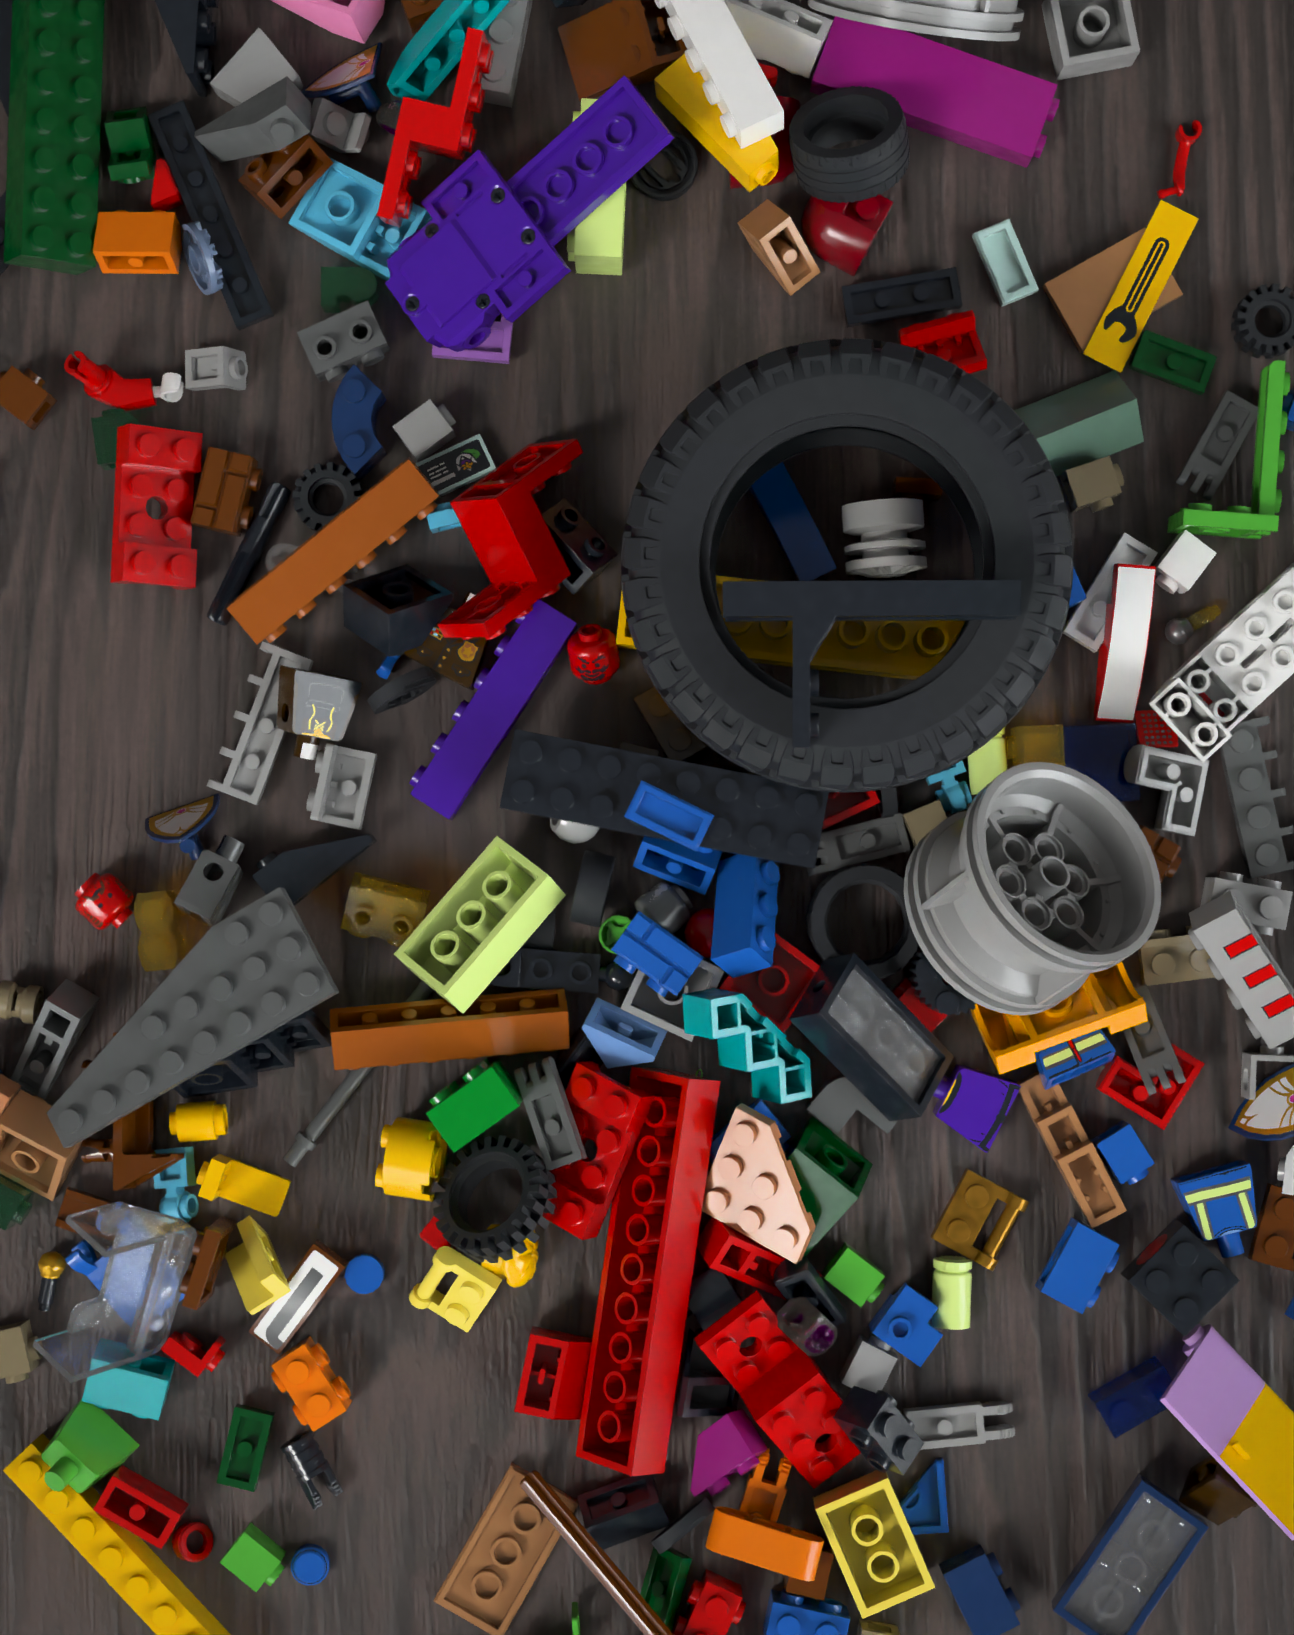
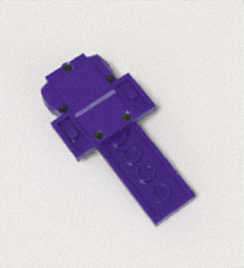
(497, 238)

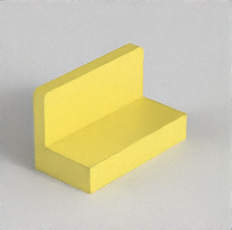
(256, 1268)

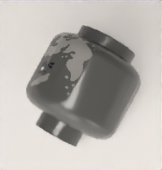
(665, 906)

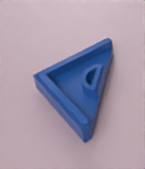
(926, 1502)

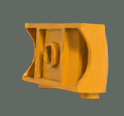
(1101, 1002)

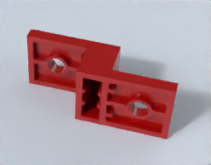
(435, 129)
(780, 1388)

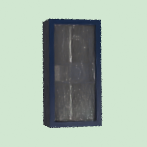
(1129, 1562)

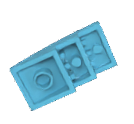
(343, 216)

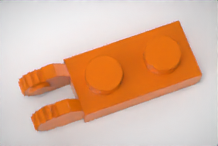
(763, 1496)

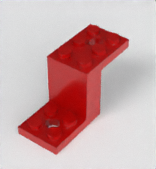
(510, 540)

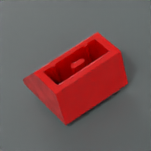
(554, 1375)

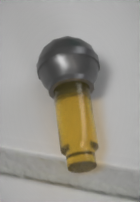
(1181, 629)

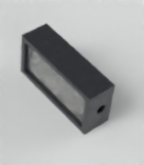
(871, 1037)

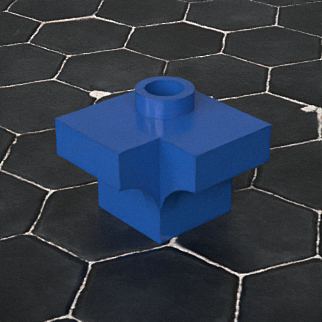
(905, 1325)

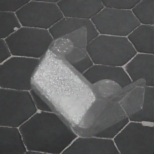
(137, 1292)

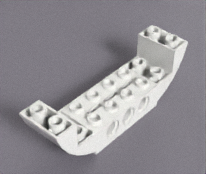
(1233, 669)

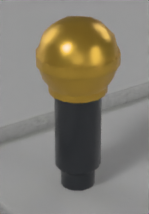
(51, 1267)

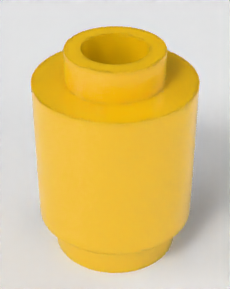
(199, 1121)

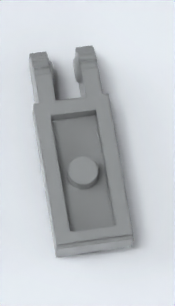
(959, 1423)

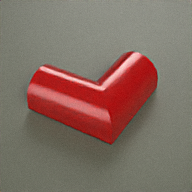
(1125, 1085)

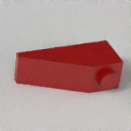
(739, 1256)

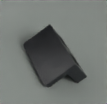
(623, 1510)

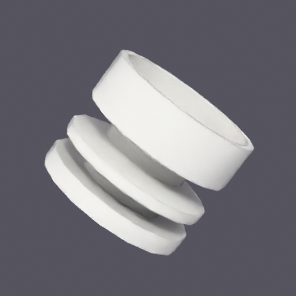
(884, 537)

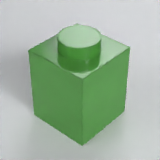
(854, 1275)
(254, 1558)

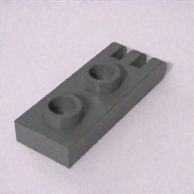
(1218, 443)
(861, 843)
(1152, 1047)
(550, 1114)

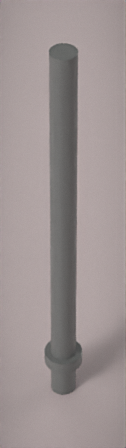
(306, 1139)

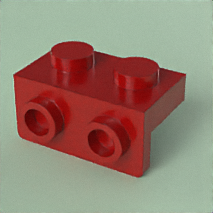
(949, 338)

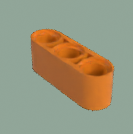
(764, 1543)

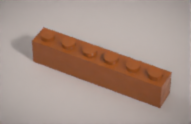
(333, 551)
(439, 1031)

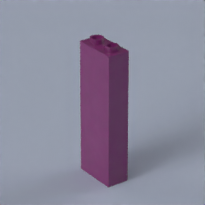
(942, 88)

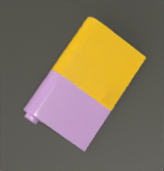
(1237, 1421)

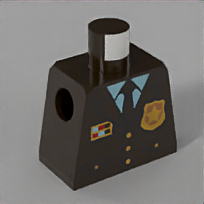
(451, 657)

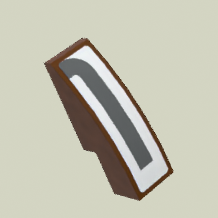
(308, 1285)

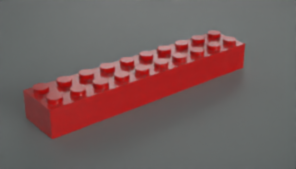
(648, 1277)

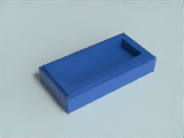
(669, 815)

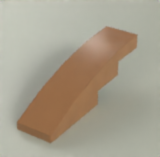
(1071, 1150)

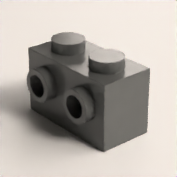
(344, 341)

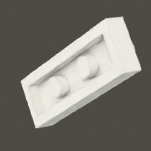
(1088, 619)

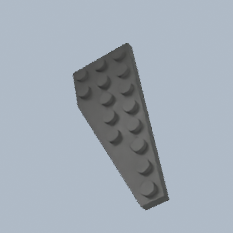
(222, 996)

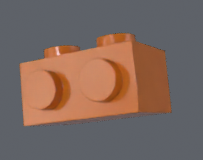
(138, 242)

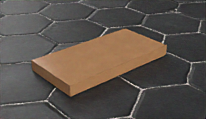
(501, 1556)

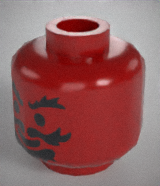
(593, 654)

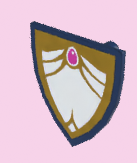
(350, 80)
(182, 824)
(1271, 1112)

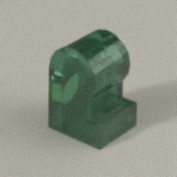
(347, 285)

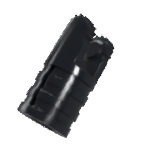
(308, 1462)

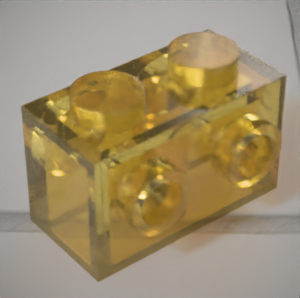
(383, 909)

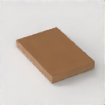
(1087, 288)

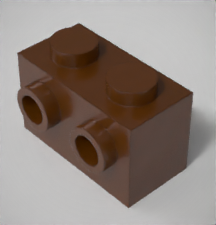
(285, 175)

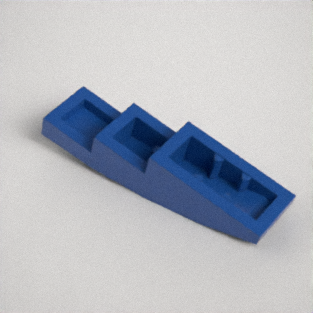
(792, 524)

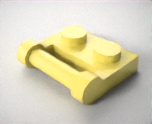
(467, 1293)

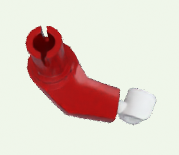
(112, 389)

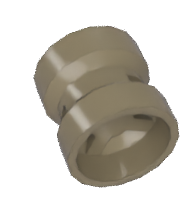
(20, 1001)

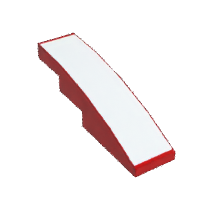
(1125, 643)

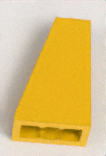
(684, 97)

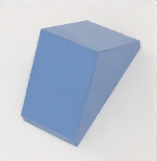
(620, 1036)

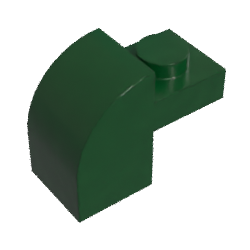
(130, 145)

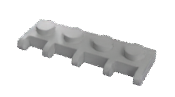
(261, 736)

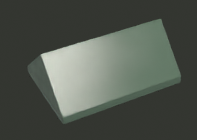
(1085, 422)

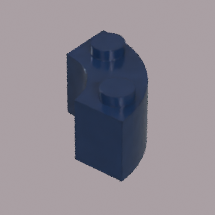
(355, 420)

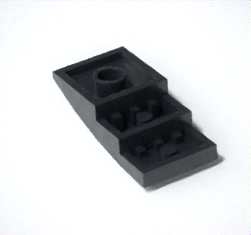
(265, 1054)

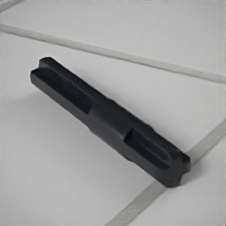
(249, 551)

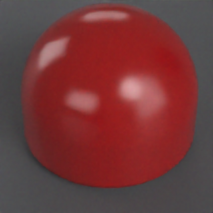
(180, 1537)

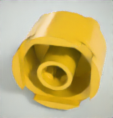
(412, 1159)

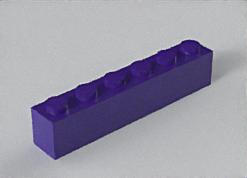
(492, 710)

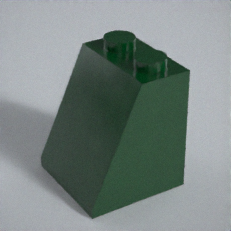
(828, 1175)

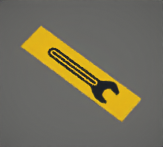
(1140, 286)

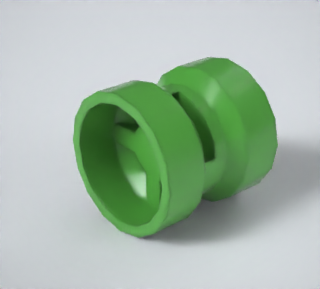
(612, 930)

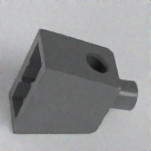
(209, 899)

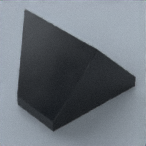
(702, 1386)

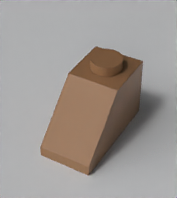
(779, 246)

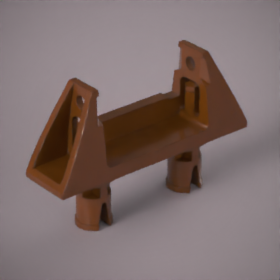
(130, 1148)

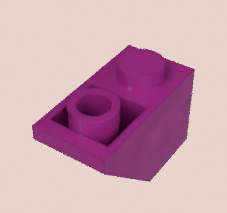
(723, 1450)

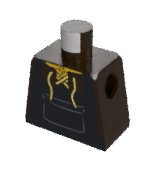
(314, 707)

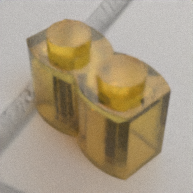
(158, 919)

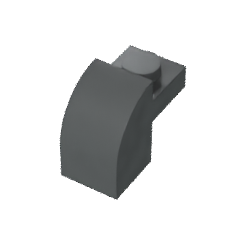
(837, 1102)

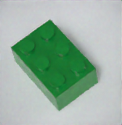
(476, 1105)

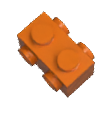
(311, 1384)

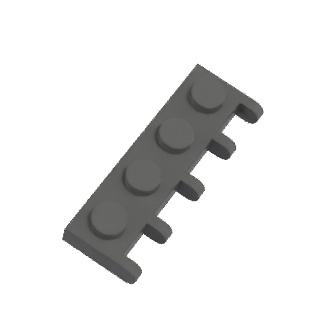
(1253, 800)

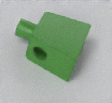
(85, 1449)

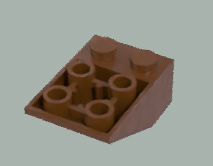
(616, 42)

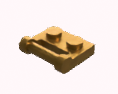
(967, 1213)

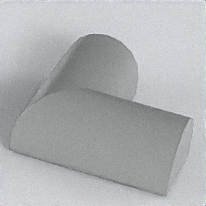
(1180, 782)

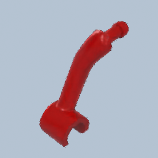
(1181, 160)

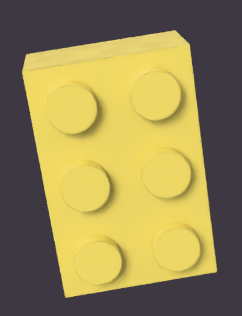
(873, 1543)

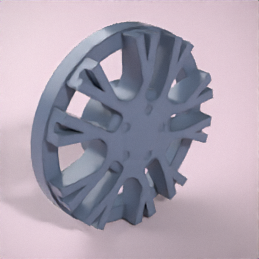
(200, 258)

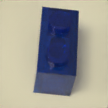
(1132, 1397)

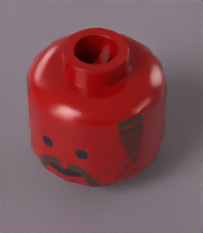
(104, 901)

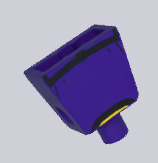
(975, 1103)

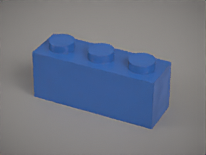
(745, 915)

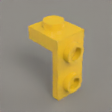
(242, 1184)

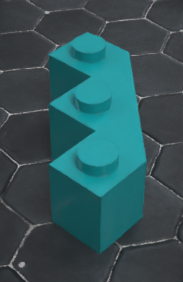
(749, 1044)

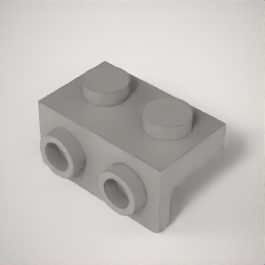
(341, 786)

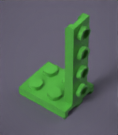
(1268, 462)

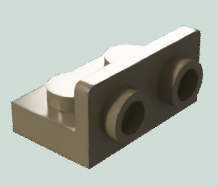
(1172, 959)

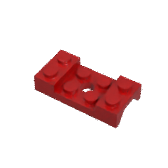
(161, 467)
(613, 1120)

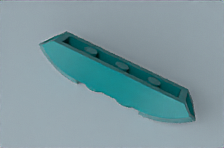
(439, 46)

